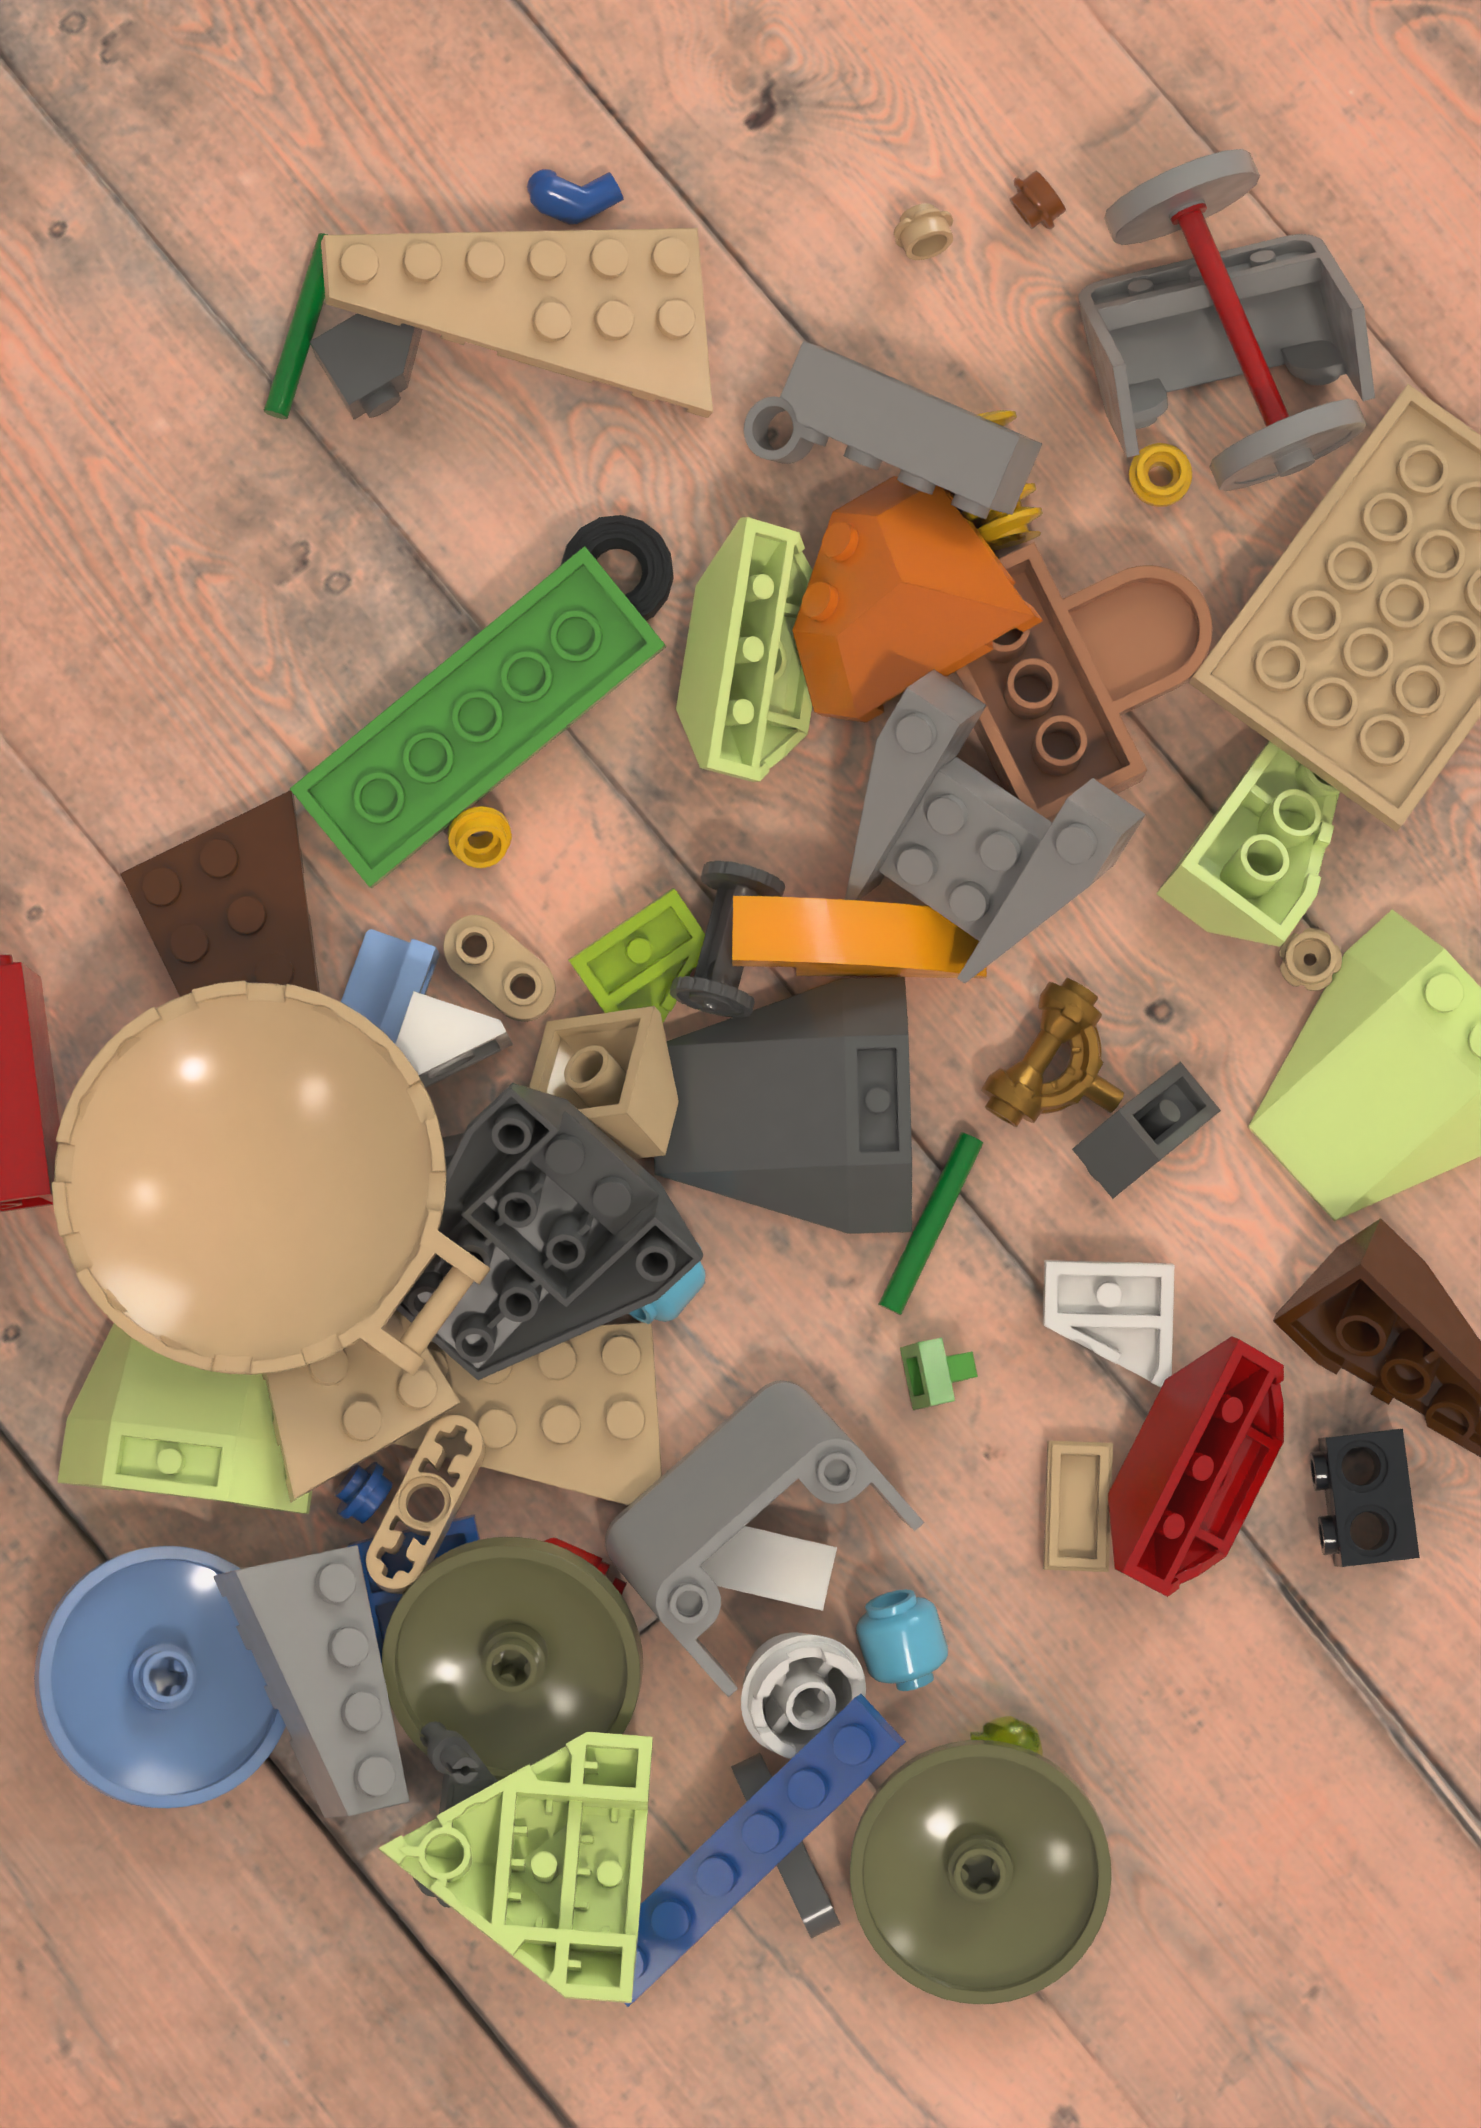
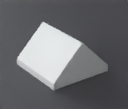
(447, 1037)

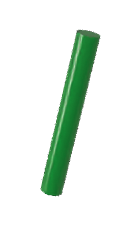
(298, 338)
(931, 1223)

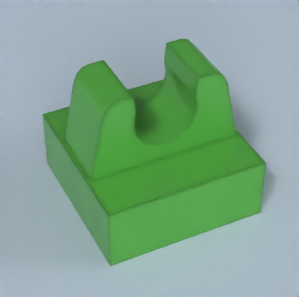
(932, 1372)

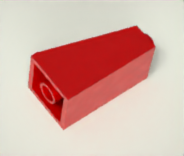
(26, 1092)

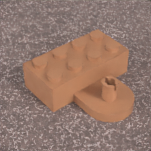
(1069, 679)

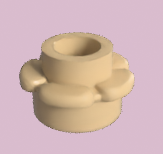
(924, 231)
(1312, 942)

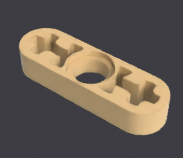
(428, 1453)

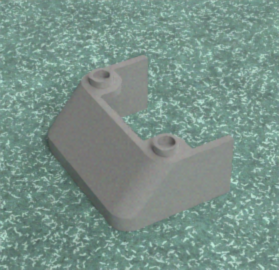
(1163, 333)
(719, 1490)

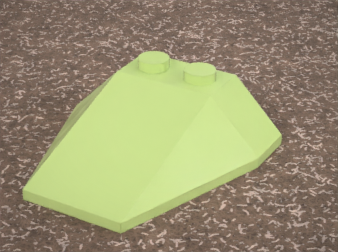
(1380, 1074)

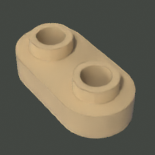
(499, 967)

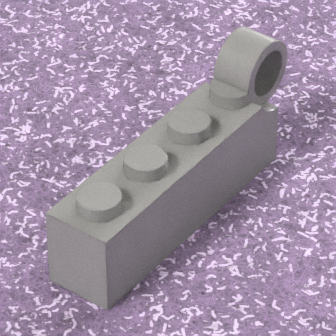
(895, 425)

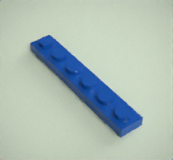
(760, 1837)

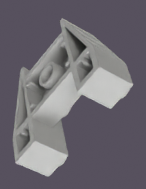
(967, 840)

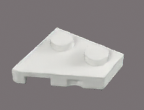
(1114, 1311)

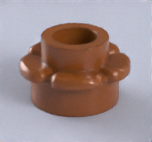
(1037, 201)

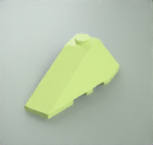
(1258, 854)

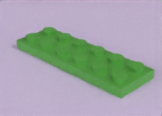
(478, 717)

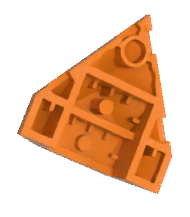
(897, 595)

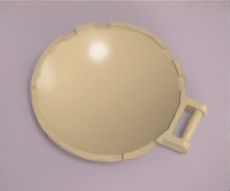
(256, 1183)

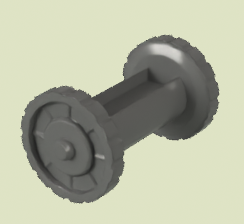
(716, 980)

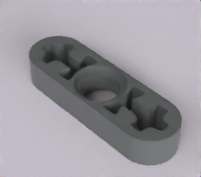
(796, 1867)

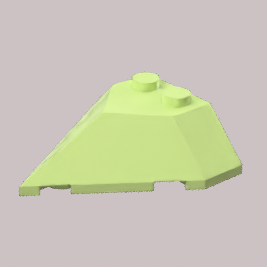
(550, 1863)

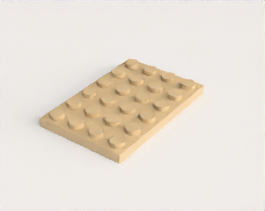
(1371, 619)

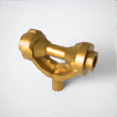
(1020, 1089)

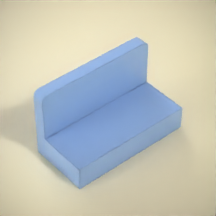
(386, 977)

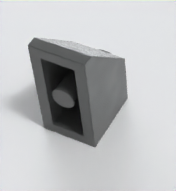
(368, 362)
(1146, 1130)

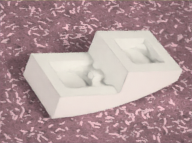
(774, 1567)

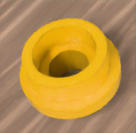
(1164, 456)
(480, 850)

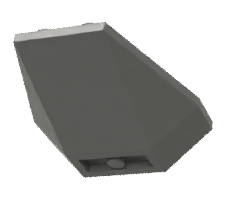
(802, 1107)
(561, 1224)

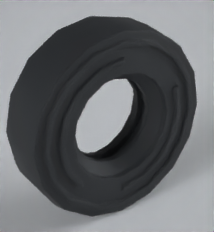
(642, 542)

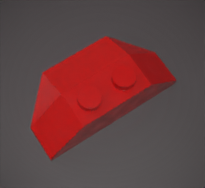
(1197, 1466)

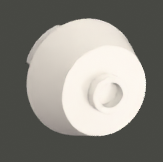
(797, 1689)

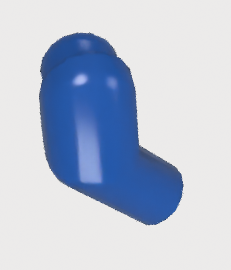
(569, 201)

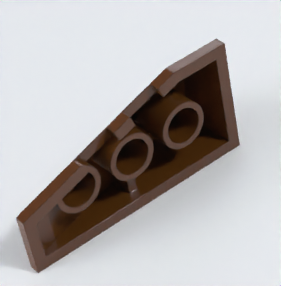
(1393, 1326)

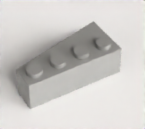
(324, 1674)

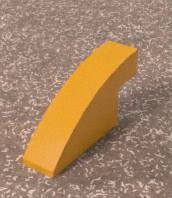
(848, 938)

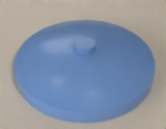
(153, 1682)

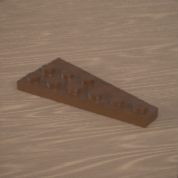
(231, 903)

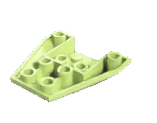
(174, 1431)

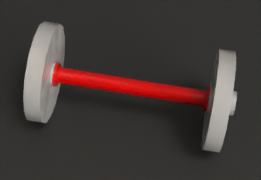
(1183, 201)

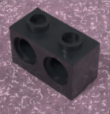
(1383, 1495)

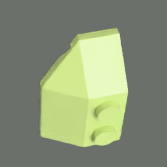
(741, 667)

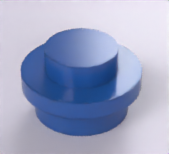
(362, 1492)

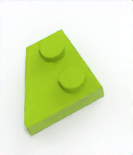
(642, 957)

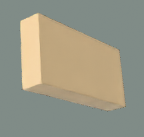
(1077, 1506)

